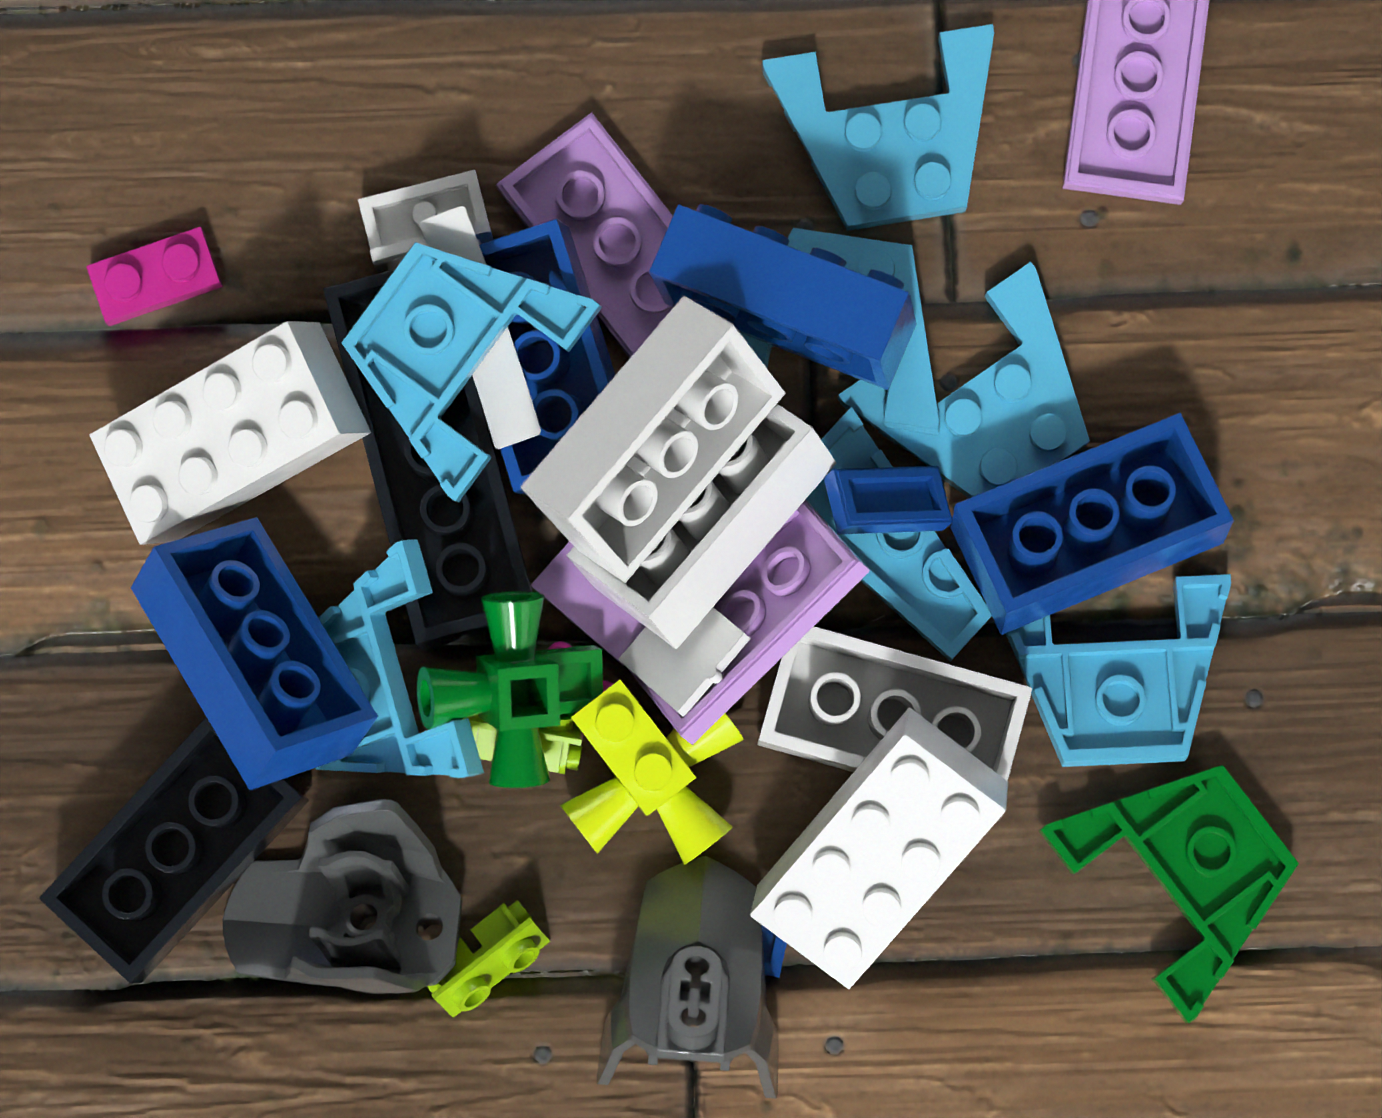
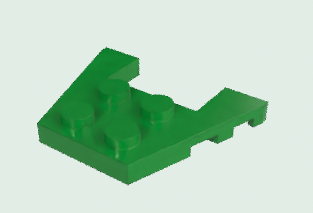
(1208, 856)

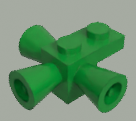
(514, 688)

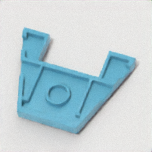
(894, 156)
(432, 334)
(912, 393)
(1008, 416)
(366, 645)
(1129, 696)

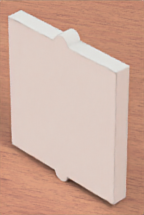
(686, 672)

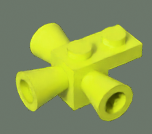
(648, 774)

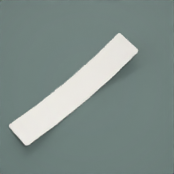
(499, 375)

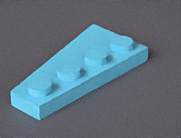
(906, 568)

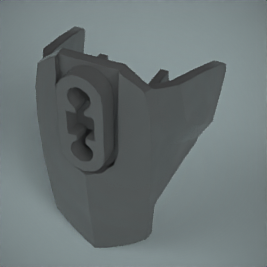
(311, 913)
(696, 965)

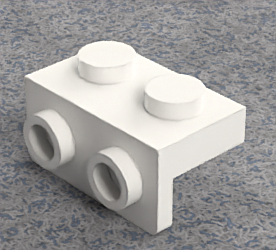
(395, 216)

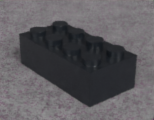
(169, 855)

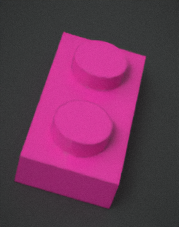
(154, 276)

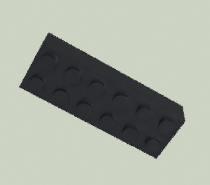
(464, 544)

